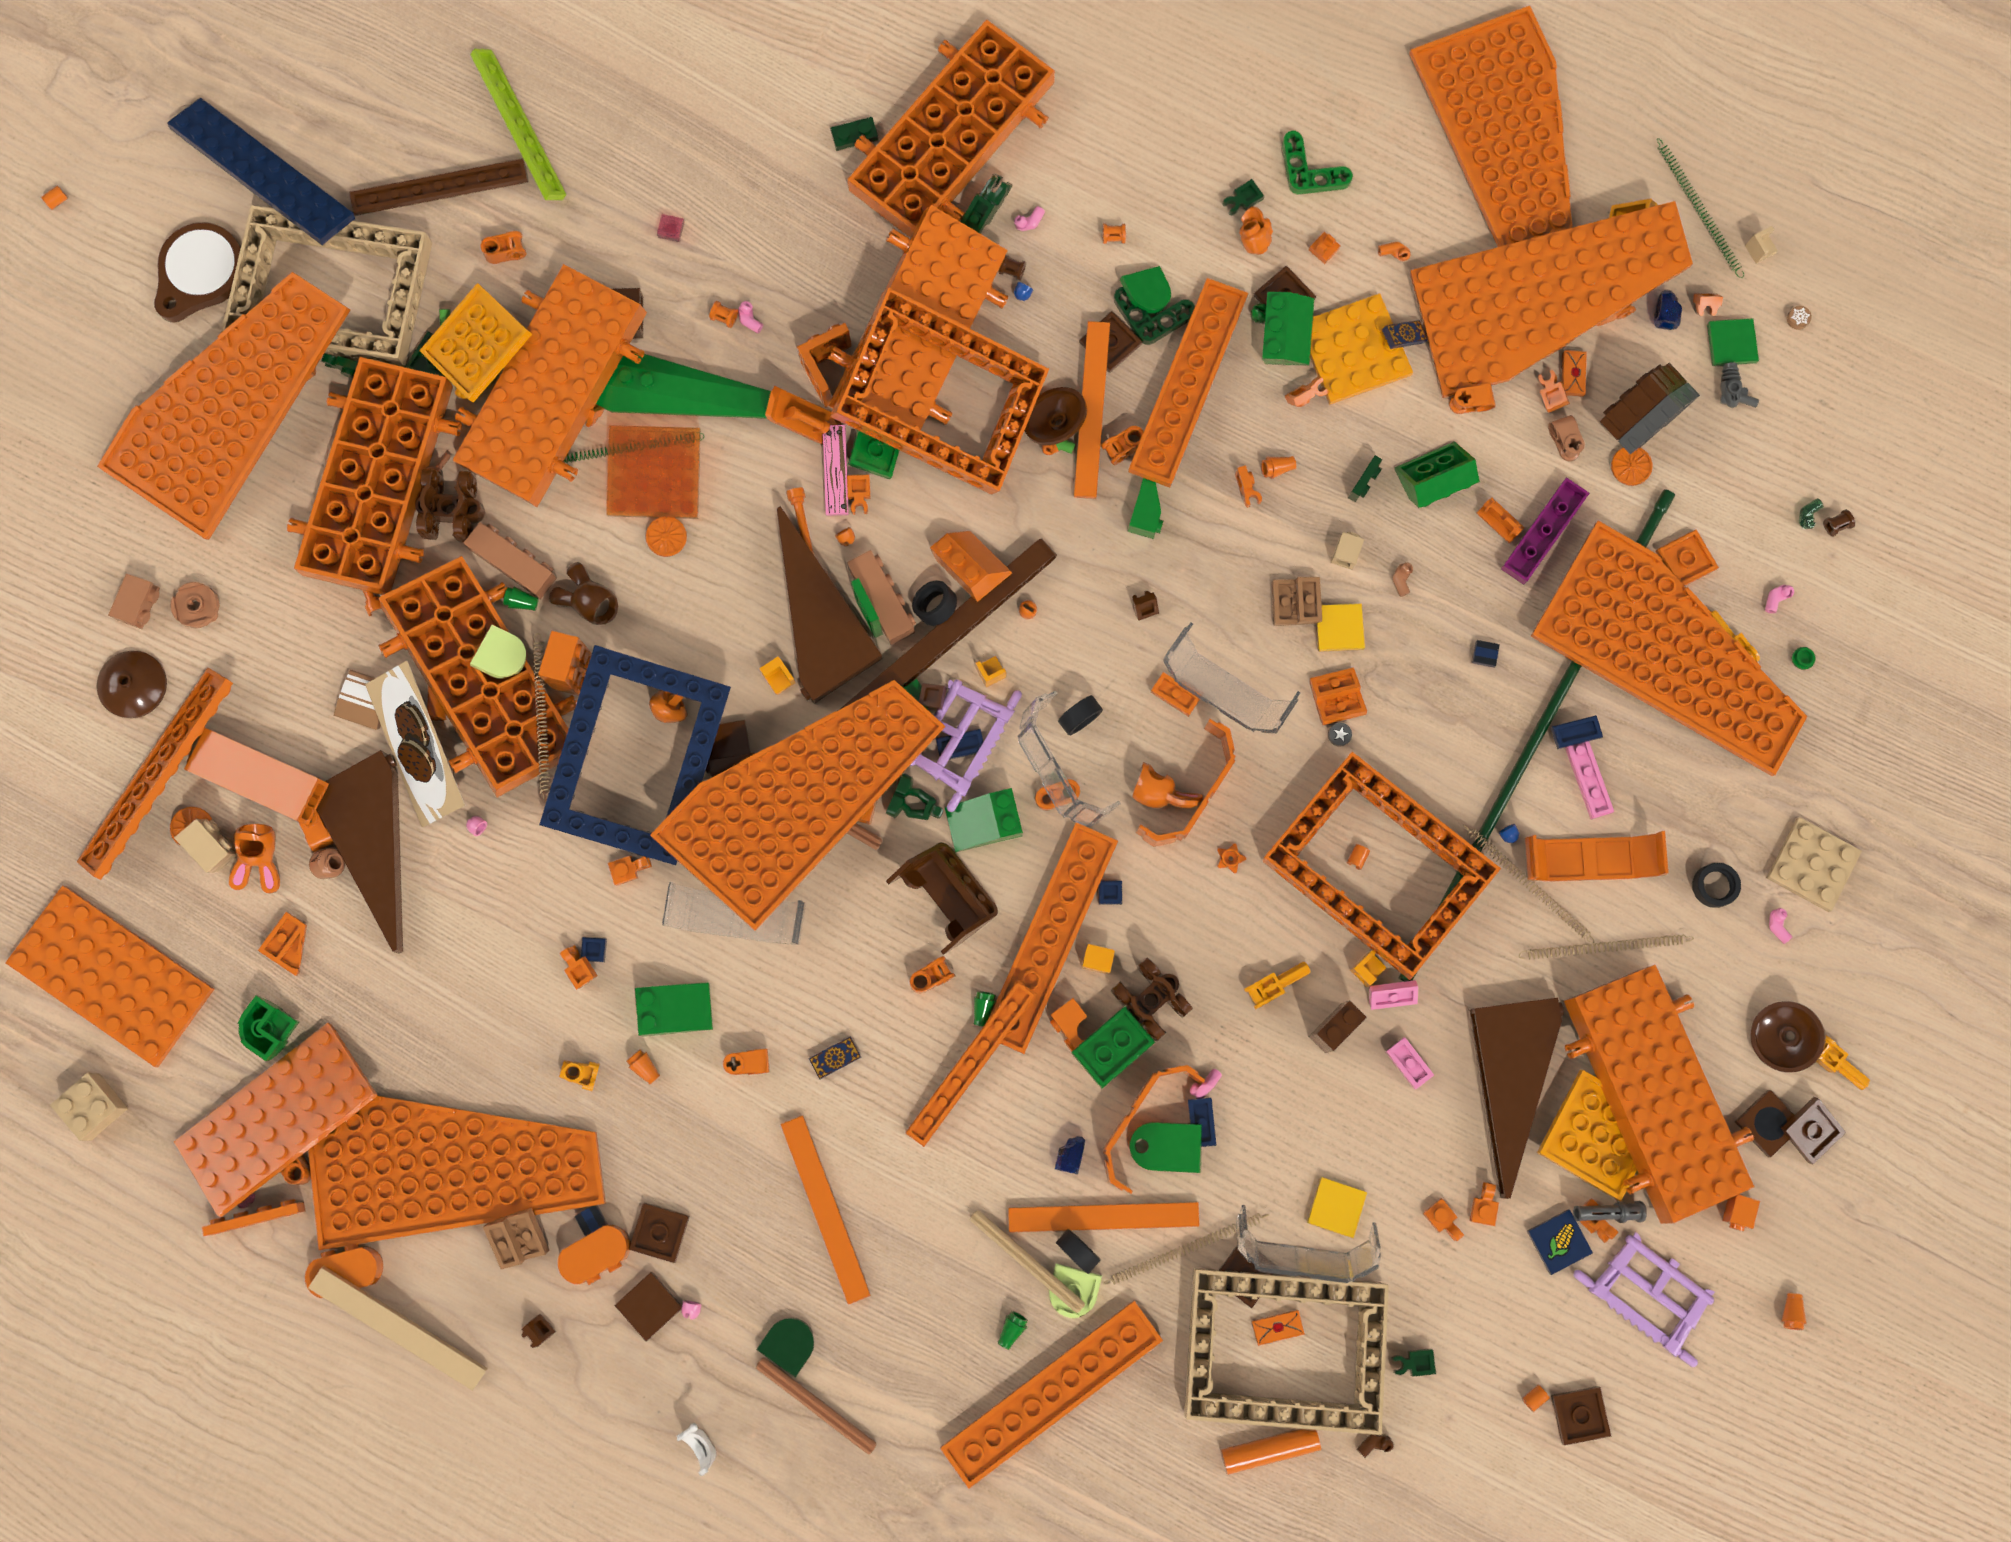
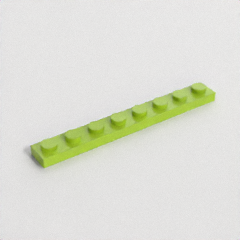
(518, 124)

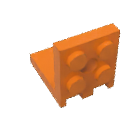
(817, 350)

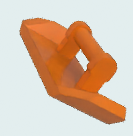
(799, 415)

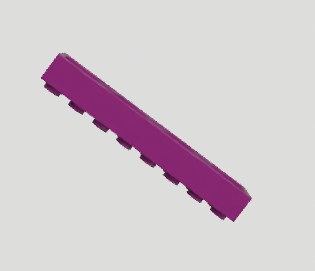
(1545, 531)

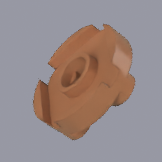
(184, 599)

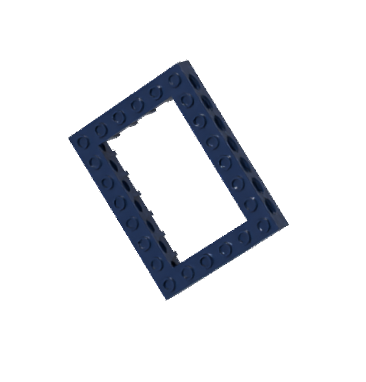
(582, 726)

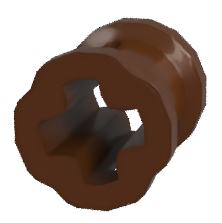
(1012, 267)
(1839, 523)

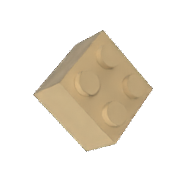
(207, 845)
(89, 1106)

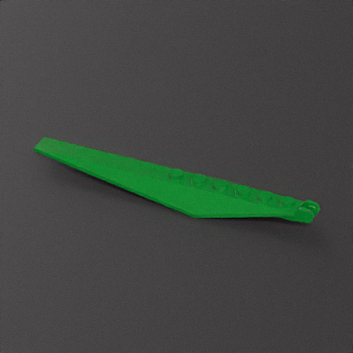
(675, 389)

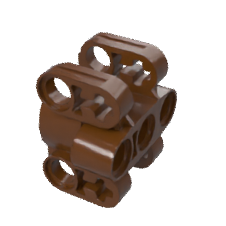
(432, 493)
(1145, 1012)

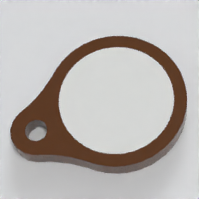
(195, 270)

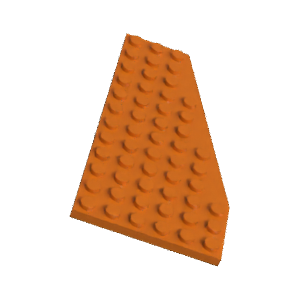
(1504, 121)
(1530, 298)
(218, 412)
(1658, 642)
(786, 807)
(438, 1168)

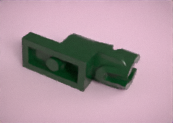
(986, 204)

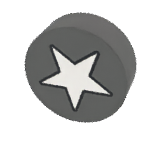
(1340, 734)

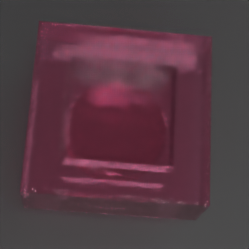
(670, 228)

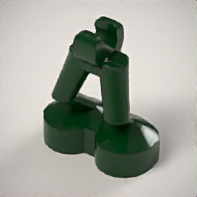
(899, 803)

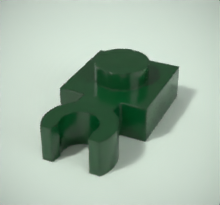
(1245, 196)
(345, 365)
(1418, 1362)

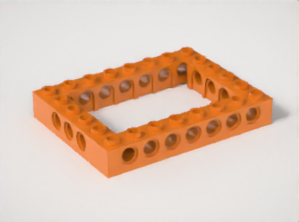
(1025, 375)
(1415, 819)

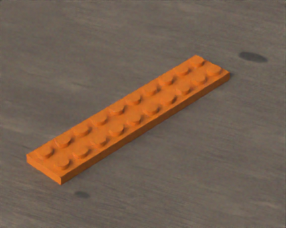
(1188, 383)
(154, 773)
(1056, 926)
(1051, 1394)

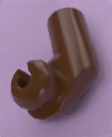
(1378, 1442)

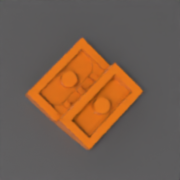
(1338, 696)

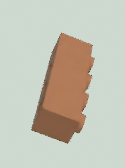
(510, 560)
(887, 604)

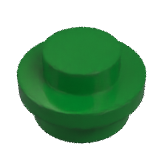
(1803, 658)

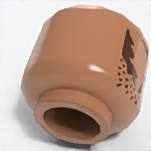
(326, 864)

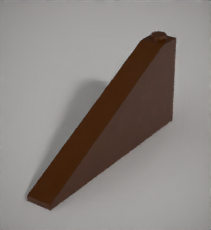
(826, 632)
(365, 826)
(1513, 1061)

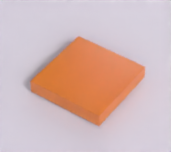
(1688, 558)

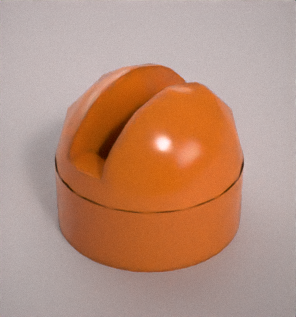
(845, 537)
(1025, 613)

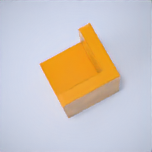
(990, 671)
(777, 675)
(1098, 959)
(1368, 968)

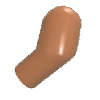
(1400, 578)

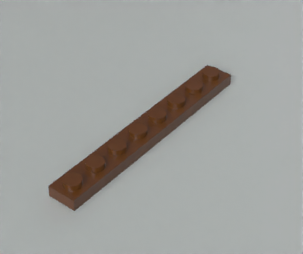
(438, 187)

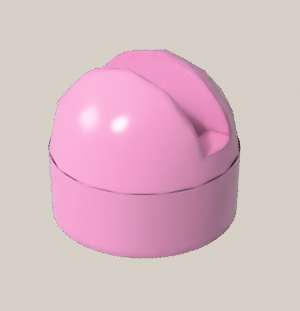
(476, 825)
(691, 1309)

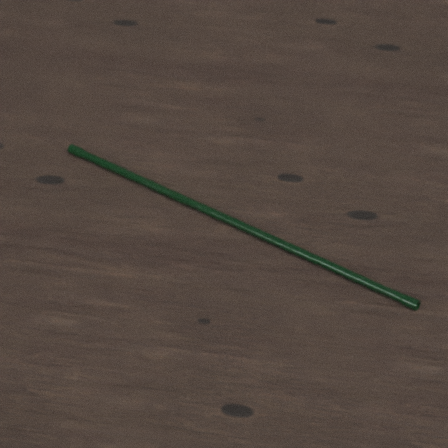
(1660, 508)

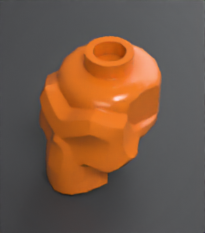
(1255, 231)

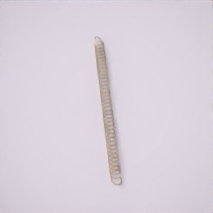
(542, 684)
(1534, 885)
(1625, 947)
(1188, 1250)

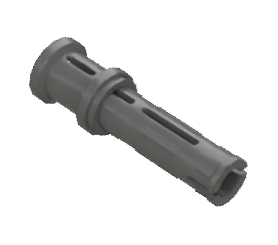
(1619, 1211)

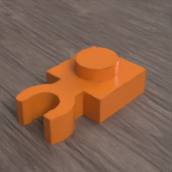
(1554, 394)
(858, 489)

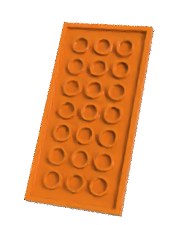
(110, 976)
(275, 1119)

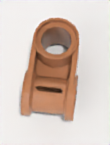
(1567, 437)

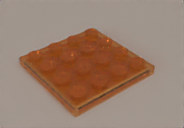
(653, 472)

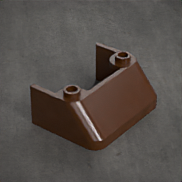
(952, 890)

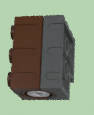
(1648, 406)

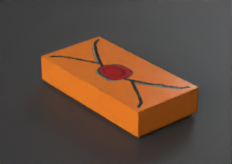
(1574, 372)
(1278, 1327)

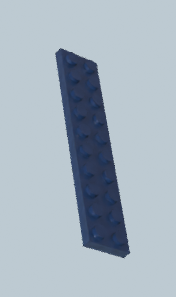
(261, 171)

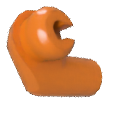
(1395, 249)

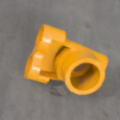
(586, 1073)

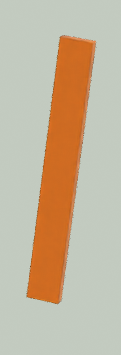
(1093, 393)
(970, 1063)
(825, 1210)
(1104, 1217)

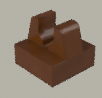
(1145, 605)
(932, 696)
(538, 1331)

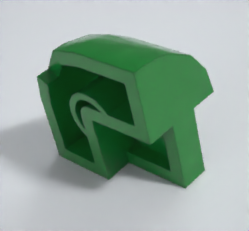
(265, 1028)

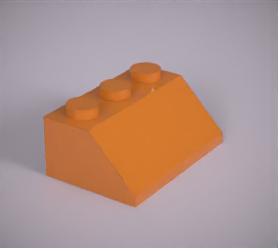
(970, 563)

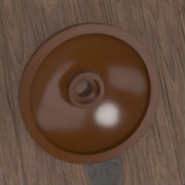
(1056, 416)
(144, 687)
(1774, 1047)

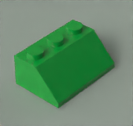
(1288, 329)
(1438, 474)

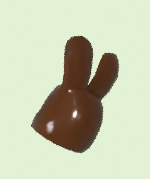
(585, 597)

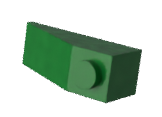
(1147, 511)

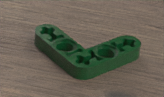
(1148, 323)

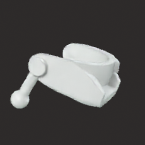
(705, 1454)

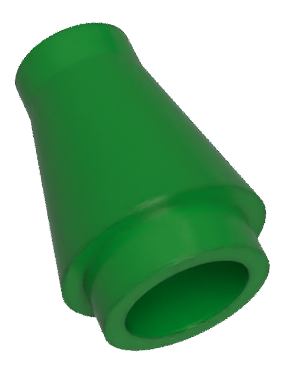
(518, 599)
(983, 1007)
(1012, 1329)

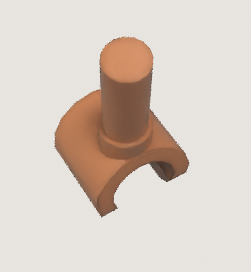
(440, 465)

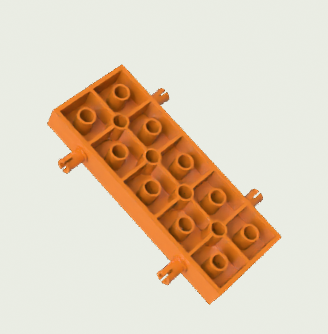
(952, 128)
(950, 273)
(550, 385)
(373, 476)
(441, 626)
(1659, 1095)

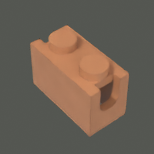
(134, 601)

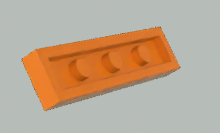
(243, 1219)

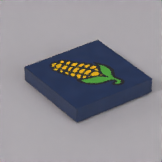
(1559, 1242)

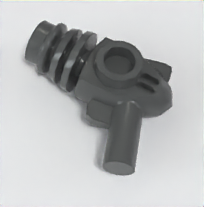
(1732, 388)

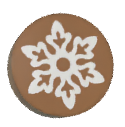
(1799, 317)

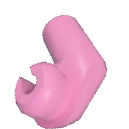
(1027, 223)
(746, 317)
(1776, 595)
(1776, 925)
(1202, 1090)

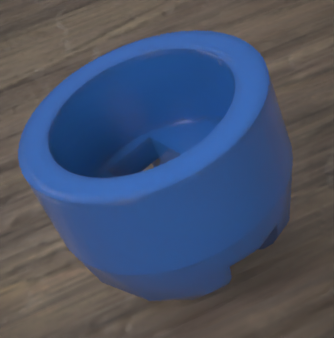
(1022, 291)
(1510, 833)

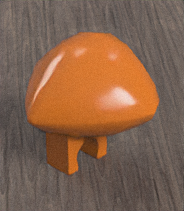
(668, 707)

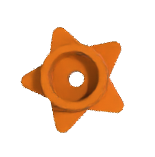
(1226, 853)

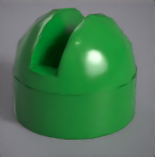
(1256, 315)

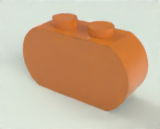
(594, 1254)
(357, 1265)

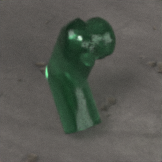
(1806, 514)

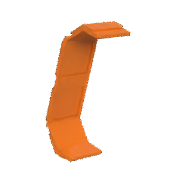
(1224, 734)
(1596, 858)
(1127, 1118)

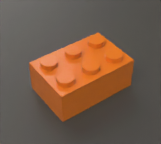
(565, 663)

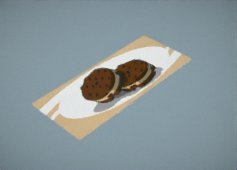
(414, 744)

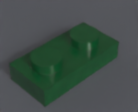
(847, 134)
(1371, 471)

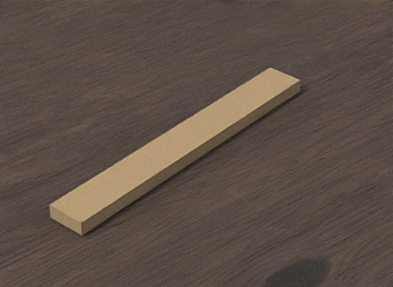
(397, 1328)

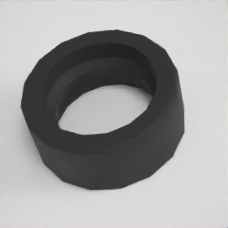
(926, 595)
(1080, 715)
(1733, 879)
(1078, 1251)

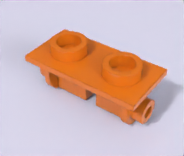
(1500, 520)

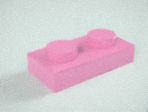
(1393, 994)
(1409, 1063)

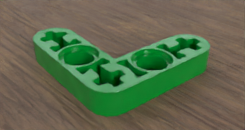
(1307, 176)

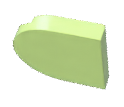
(500, 654)
(1080, 1283)

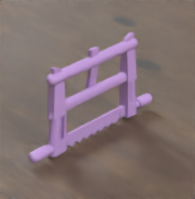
(977, 702)
(1688, 1318)

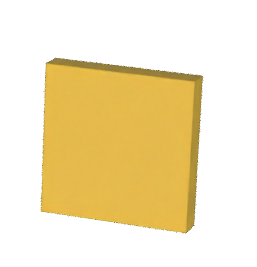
(1341, 628)
(1337, 1207)

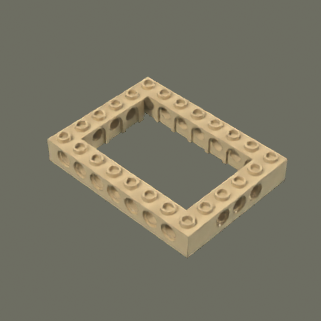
(407, 246)
(1361, 1417)

